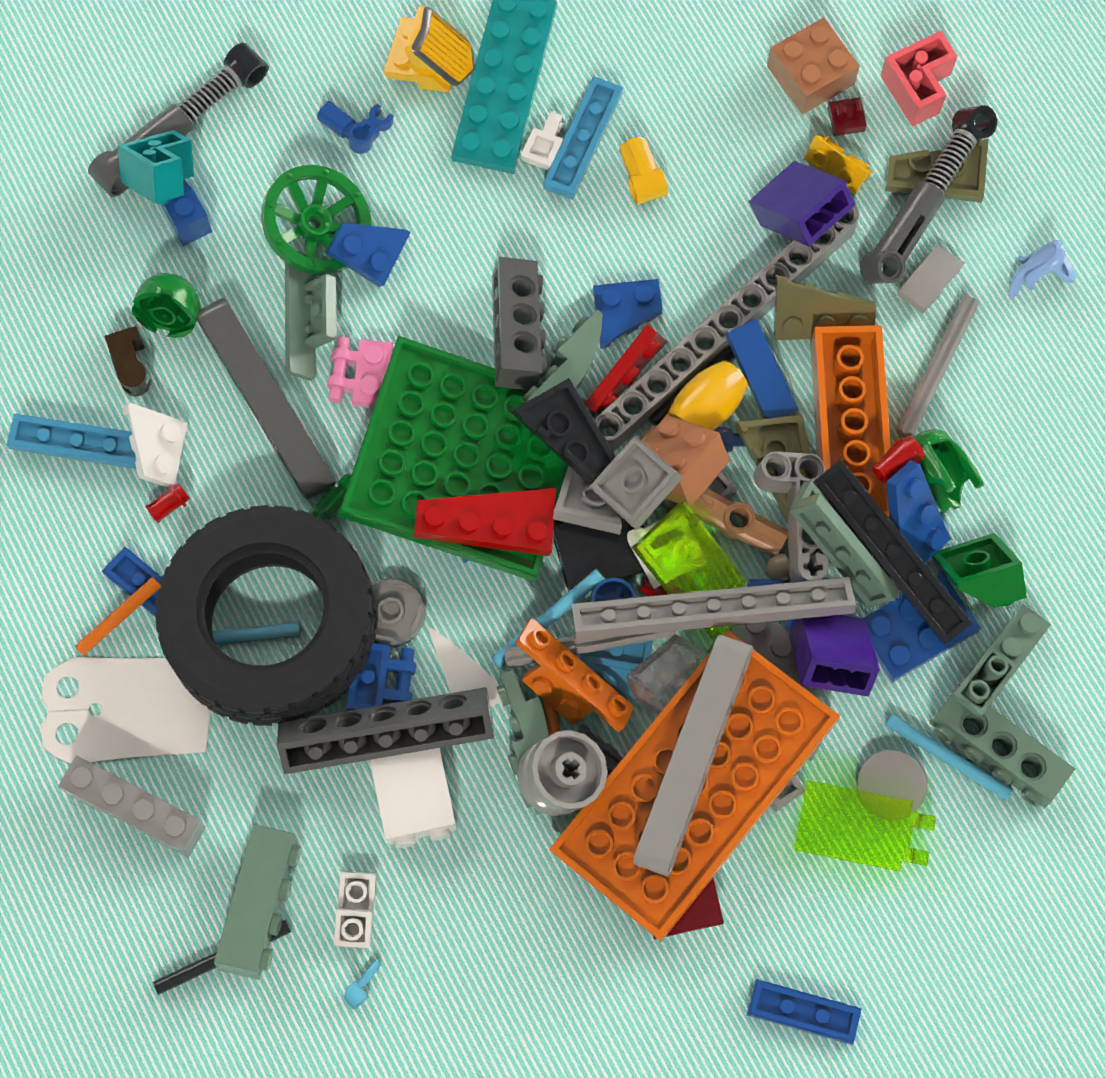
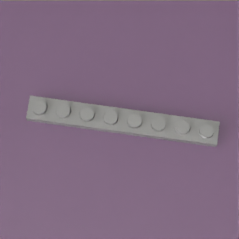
(713, 608)

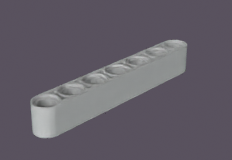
(693, 755)

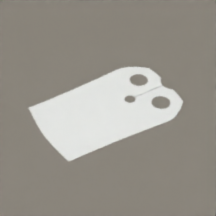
(141, 713)

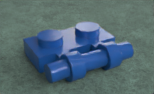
(370, 685)

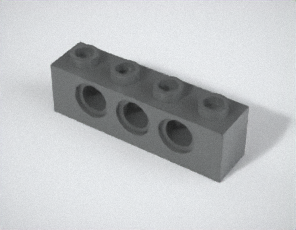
(517, 323)

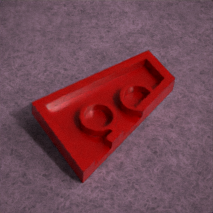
(627, 369)

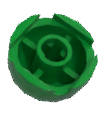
(167, 304)

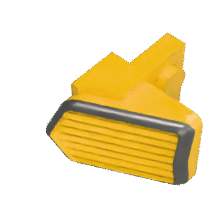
(429, 52)

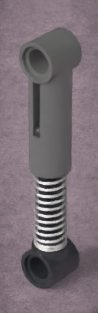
(241, 68)
(926, 197)

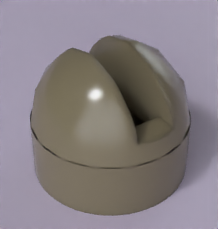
(778, 567)

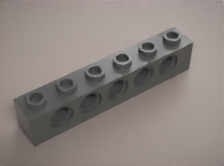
(385, 730)

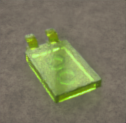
(687, 557)
(860, 827)

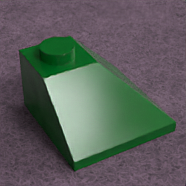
(984, 570)

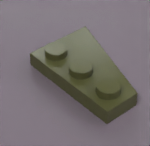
(909, 168)
(805, 307)
(775, 435)

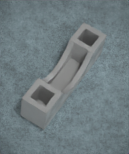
(132, 805)

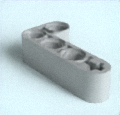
(790, 481)

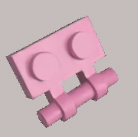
(371, 366)

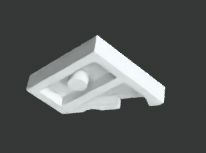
(156, 443)

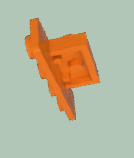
(568, 682)

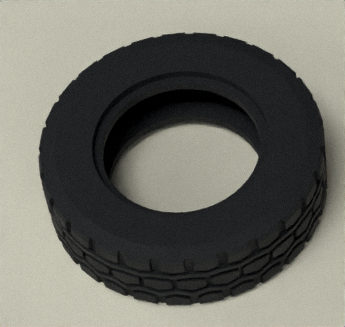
(253, 541)

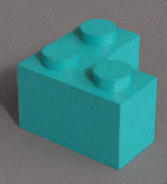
(157, 165)

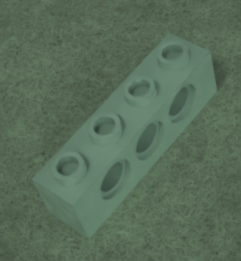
(1021, 748)

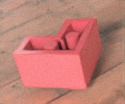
(914, 76)

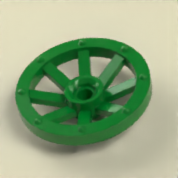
(310, 213)

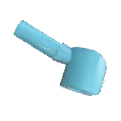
(354, 993)

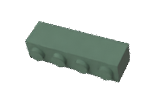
(257, 901)

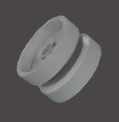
(542, 769)

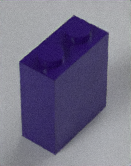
(802, 203)
(834, 654)

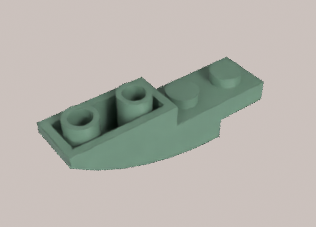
(572, 355)
(1001, 661)
(527, 722)

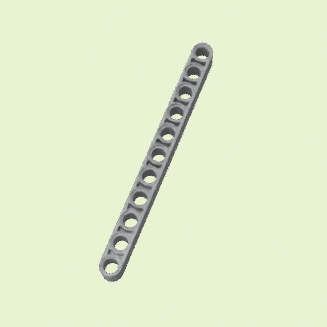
(713, 333)

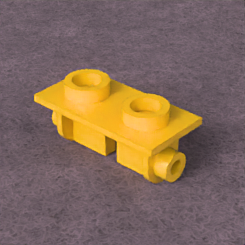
(830, 158)

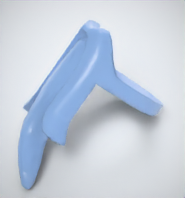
(1039, 263)

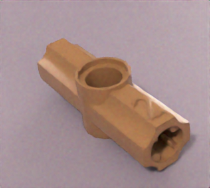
(756, 530)

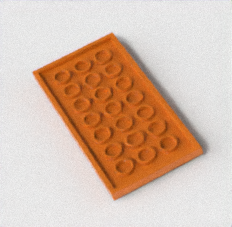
(760, 751)

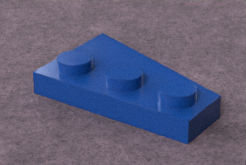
(916, 511)

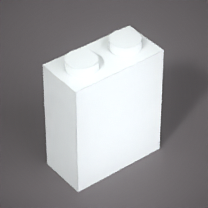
(413, 797)

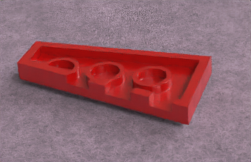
(497, 520)

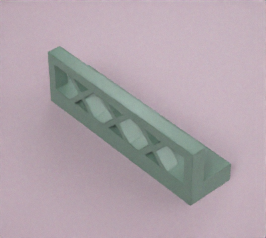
(842, 546)

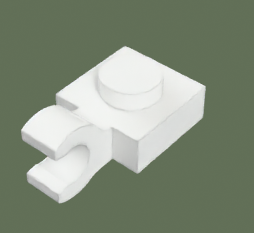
(544, 145)

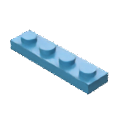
(583, 138)
(71, 441)

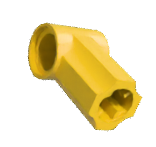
(644, 178)

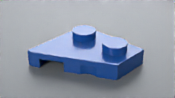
(368, 249)
(626, 307)

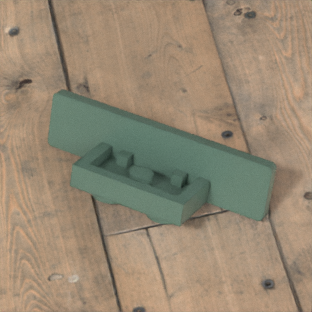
(308, 319)

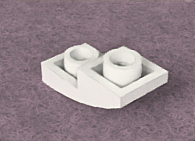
(355, 909)

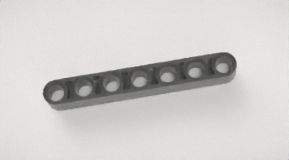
(265, 399)

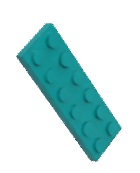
(504, 84)

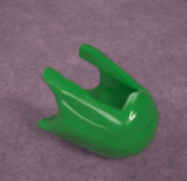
(946, 468)

